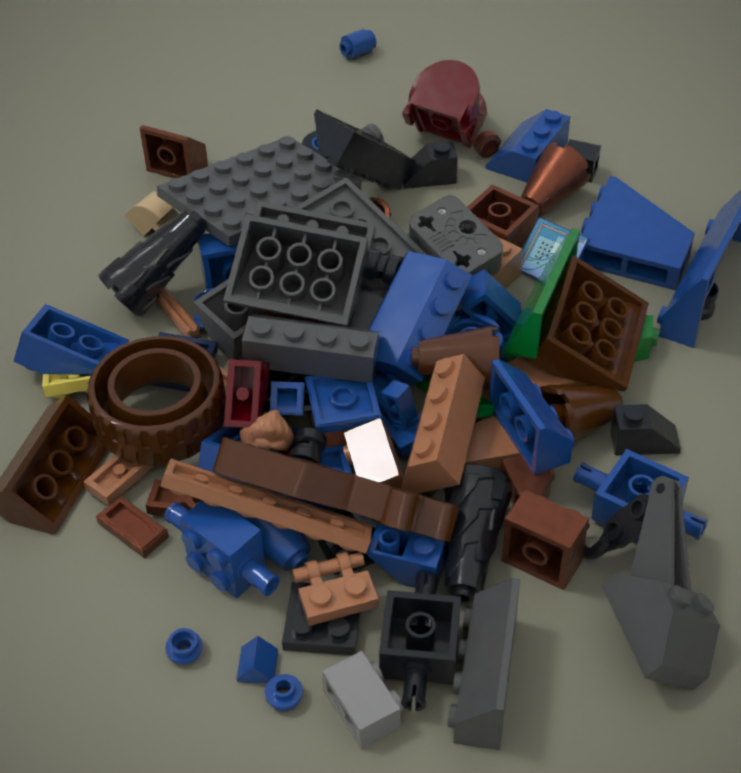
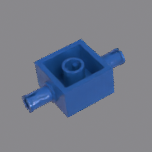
(628, 479)
(223, 547)

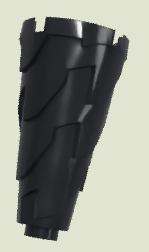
(151, 264)
(482, 511)

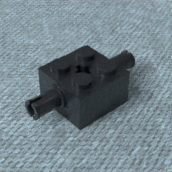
(419, 639)

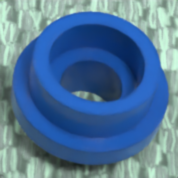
(182, 638)
(283, 701)

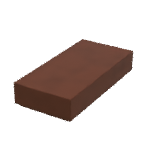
(132, 526)

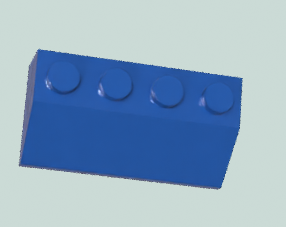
(416, 309)

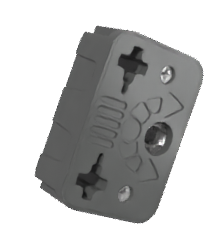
(455, 234)

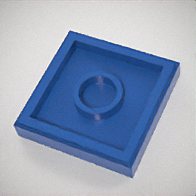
(341, 403)

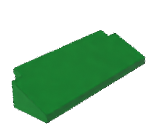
(527, 330)

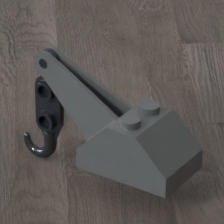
(660, 615)

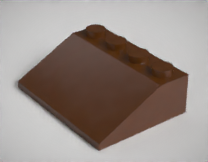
(591, 328)

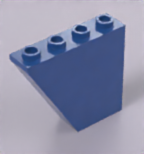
(635, 237)

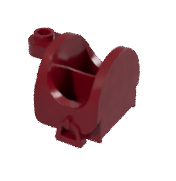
(447, 102)

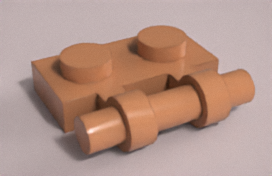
(339, 596)

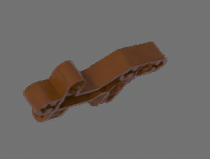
(336, 489)

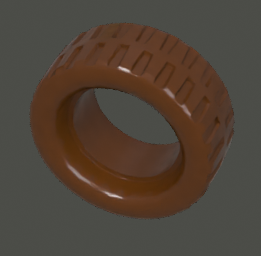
(163, 433)

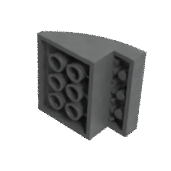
(300, 263)

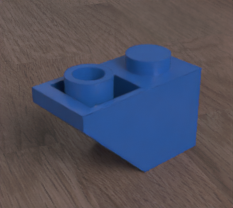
(406, 554)

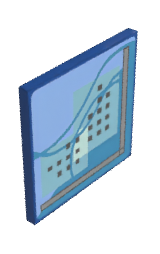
(543, 244)

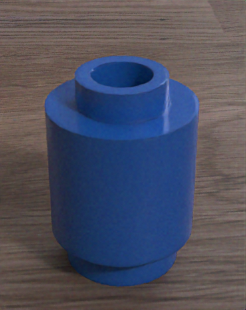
(357, 43)

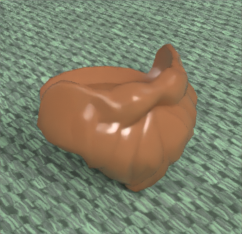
(269, 432)

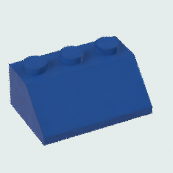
(525, 145)
(529, 419)

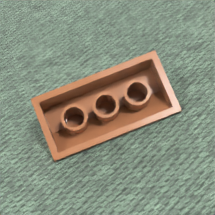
(444, 426)

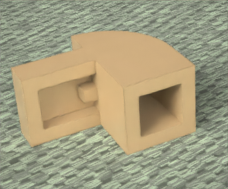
(151, 213)

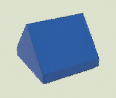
(257, 661)

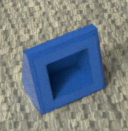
(287, 397)

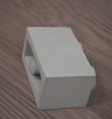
(362, 699)

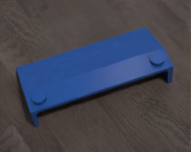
(684, 312)

